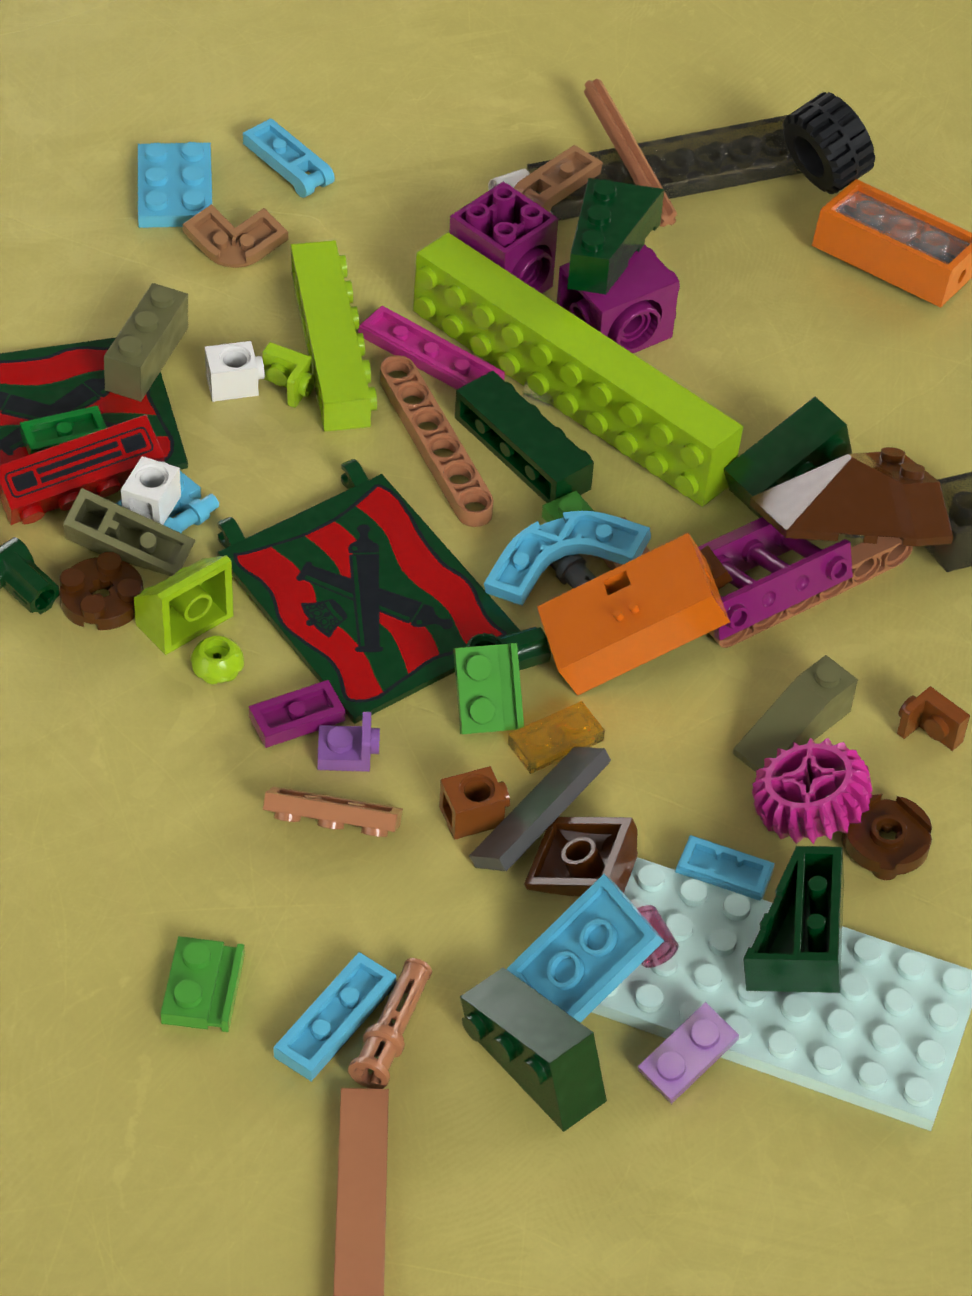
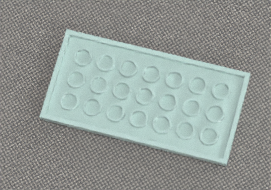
(873, 1044)

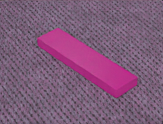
(424, 348)

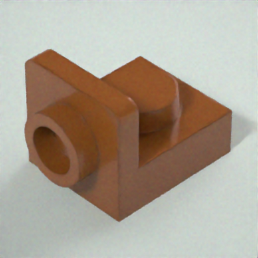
(936, 716)

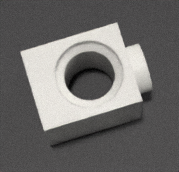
(233, 371)
(152, 489)

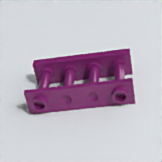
(787, 585)

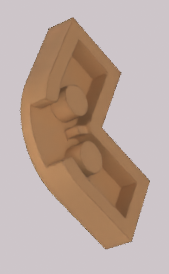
(233, 245)

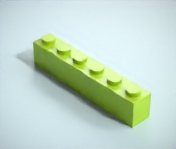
(332, 337)

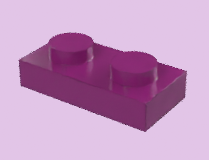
(296, 713)

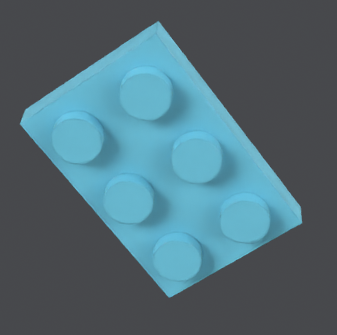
(173, 182)
(588, 950)

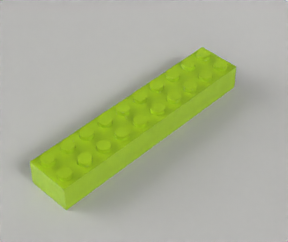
(580, 367)

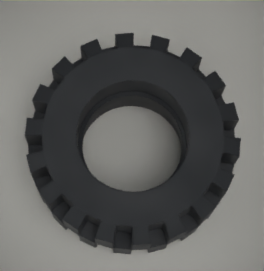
(829, 142)

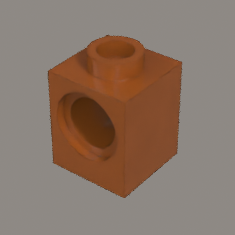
(473, 802)

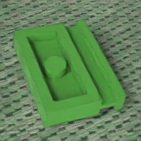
(488, 688)
(202, 984)

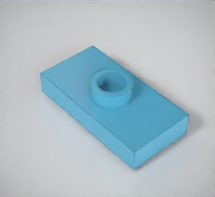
(725, 867)

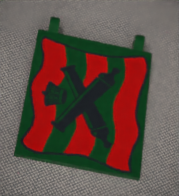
(69, 379)
(364, 592)

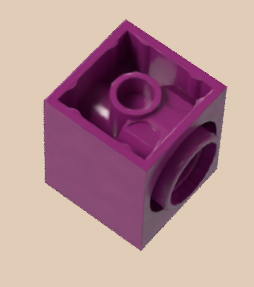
(511, 234)
(636, 308)

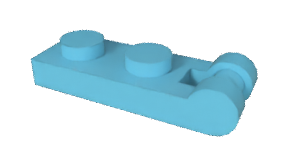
(288, 157)

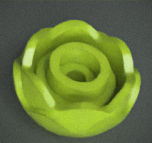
(217, 659)

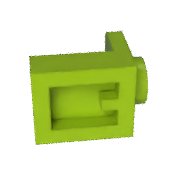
(290, 370)

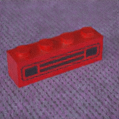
(91, 462)

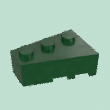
(610, 230)
(792, 448)
(537, 1046)

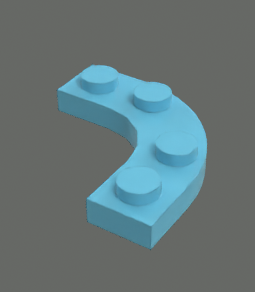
(573, 534)

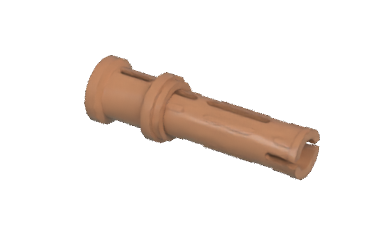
(411, 981)

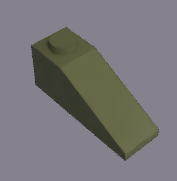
(137, 539)
(802, 712)

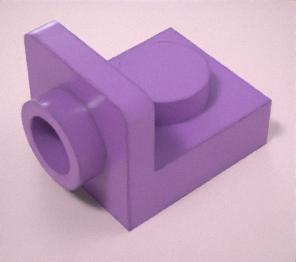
(347, 746)

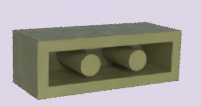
(146, 342)

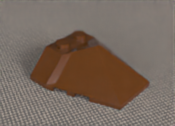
(860, 496)

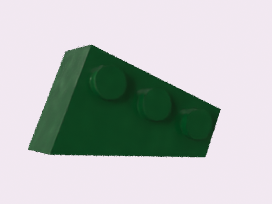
(803, 928)

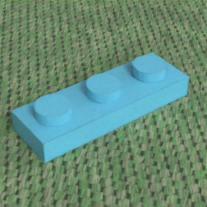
(334, 1016)

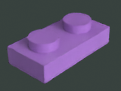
(688, 1052)

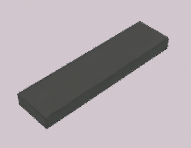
(540, 808)

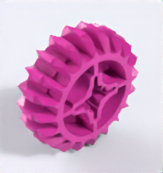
(812, 790)

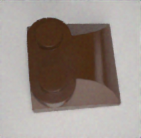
(581, 851)

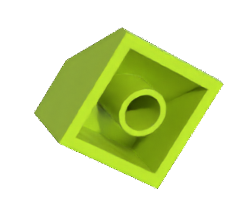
(186, 603)

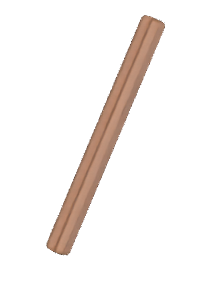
(626, 144)

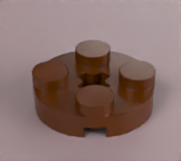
(95, 574)
(885, 856)

